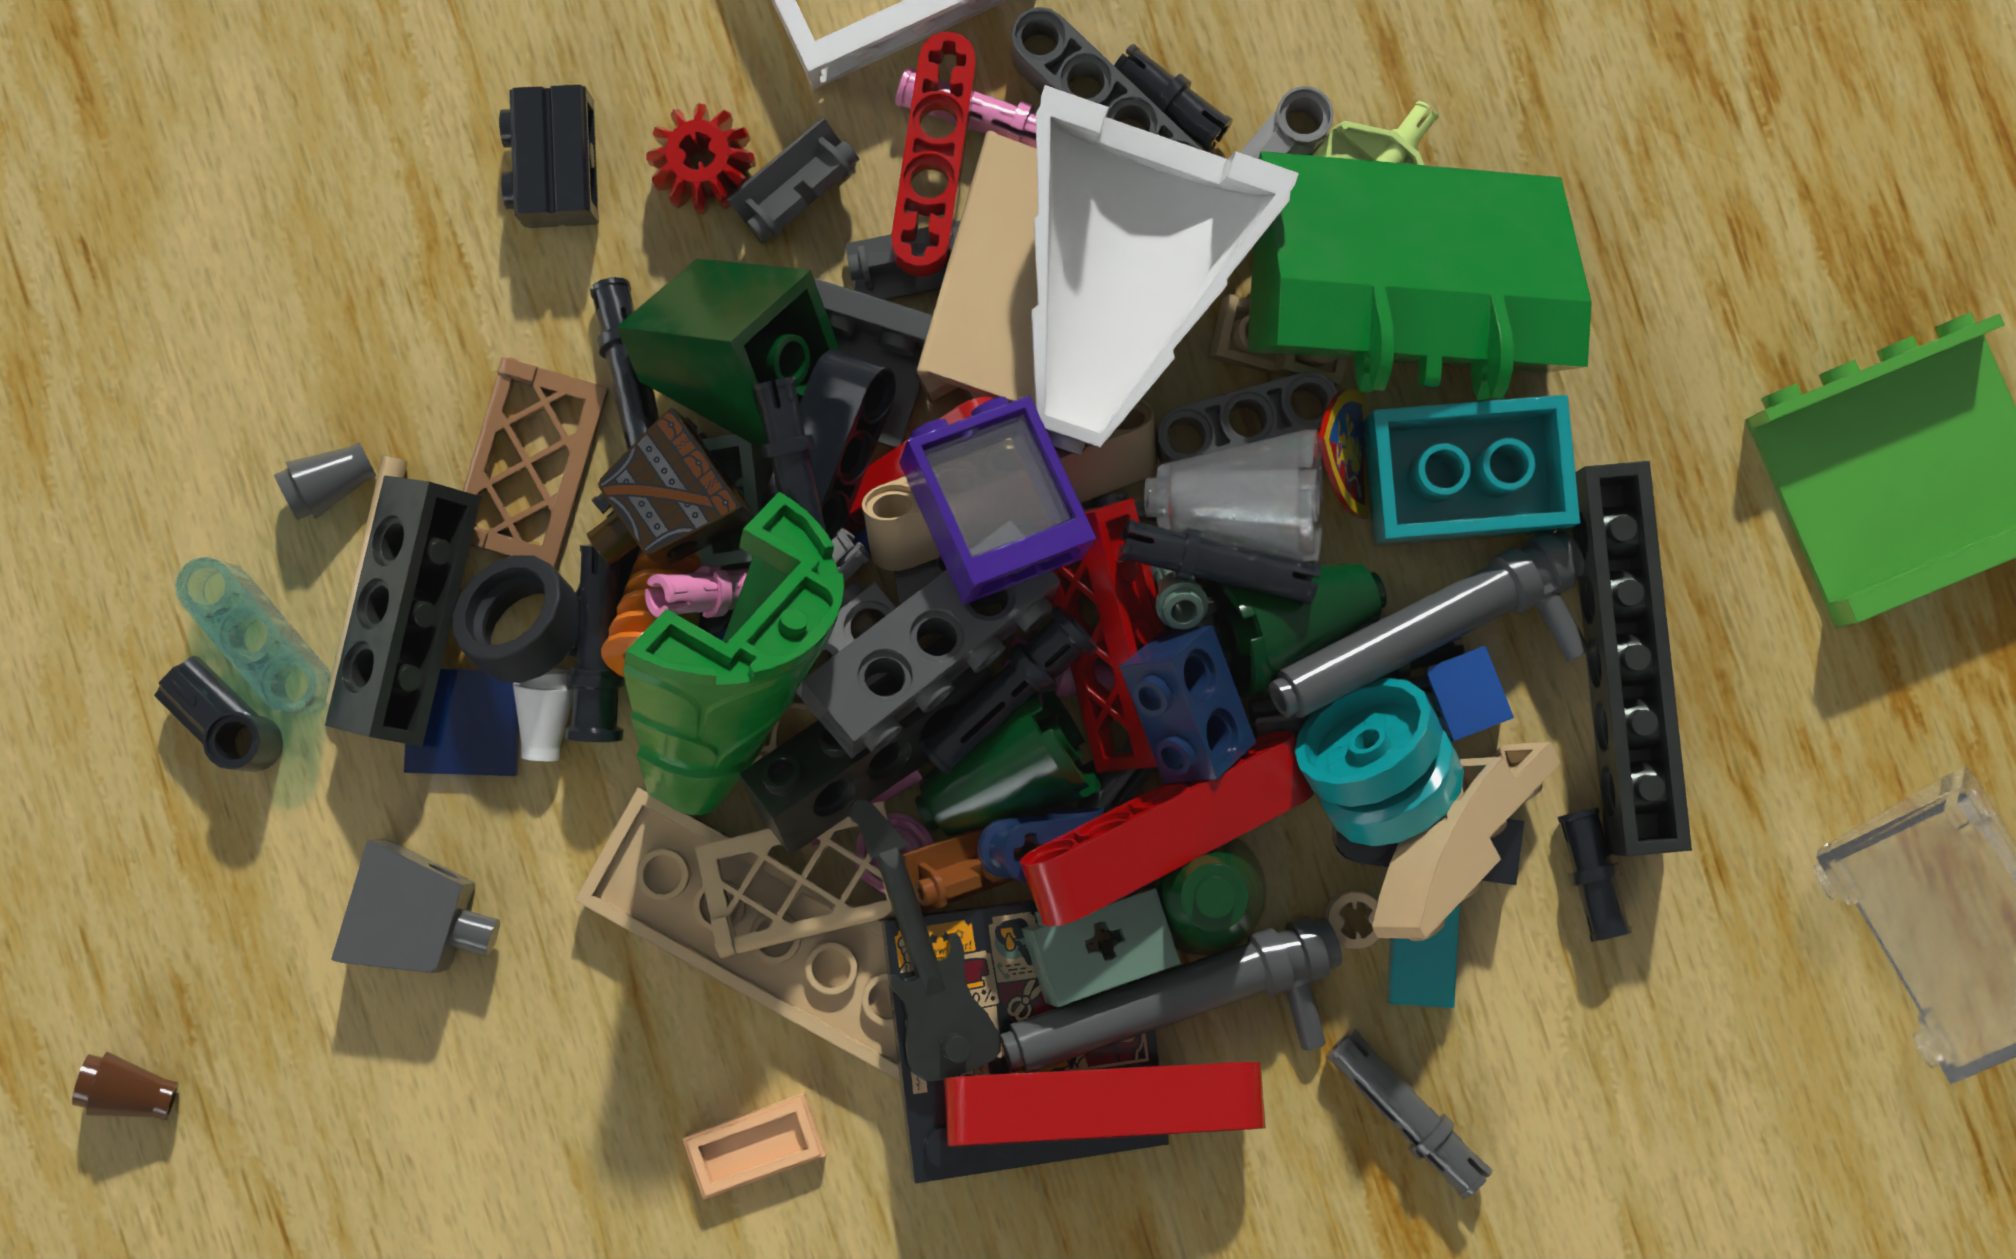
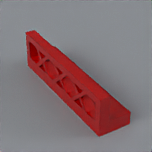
(1127, 622)

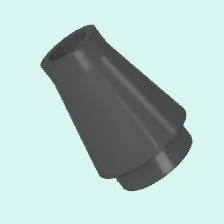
(323, 479)

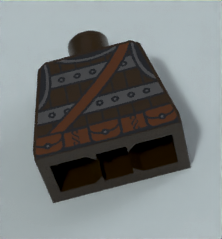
(667, 497)

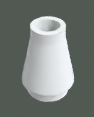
(543, 714)

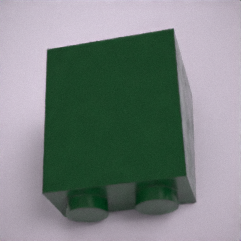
(725, 330)

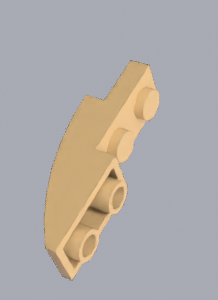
(1455, 854)

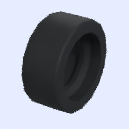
(495, 591)

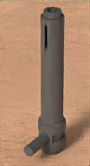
(1509, 583)
(1265, 964)

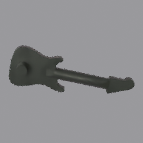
(944, 1022)

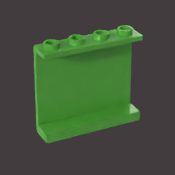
(1897, 469)

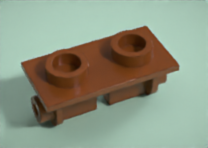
(950, 871)

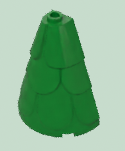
(712, 701)

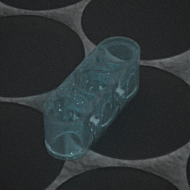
(227, 624)

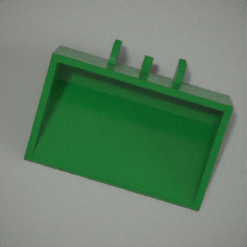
(1421, 272)

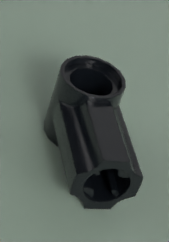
(216, 716)

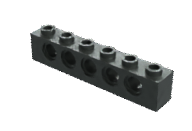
(1630, 662)

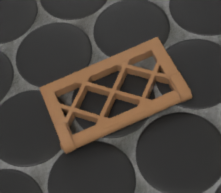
(578, 444)

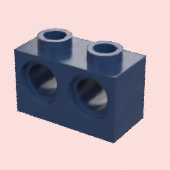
(1188, 705)

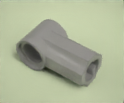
(1280, 138)

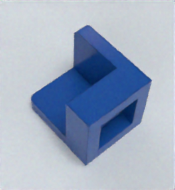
(1468, 694)

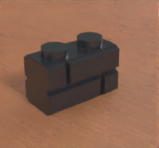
(551, 156)

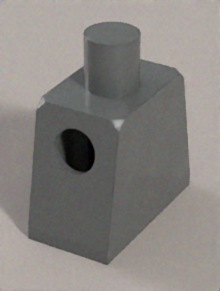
(410, 913)

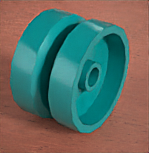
(1380, 762)

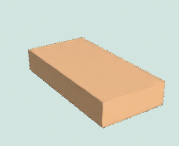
(754, 1145)

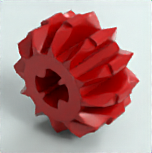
(695, 135)

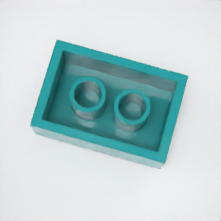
(1470, 470)

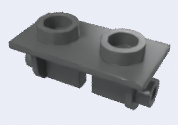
(793, 180)
(878, 274)

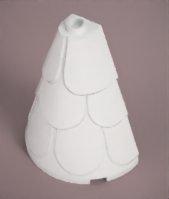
(1128, 257)

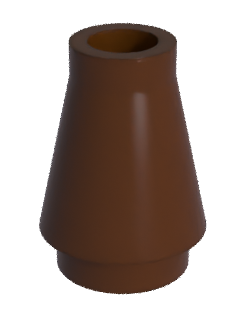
(122, 1089)

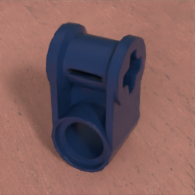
(1029, 832)

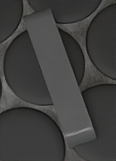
(1078, 58)

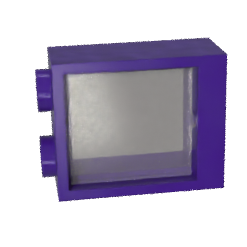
(995, 497)

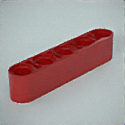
(1162, 831)
(1104, 1103)

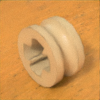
(1351, 897)

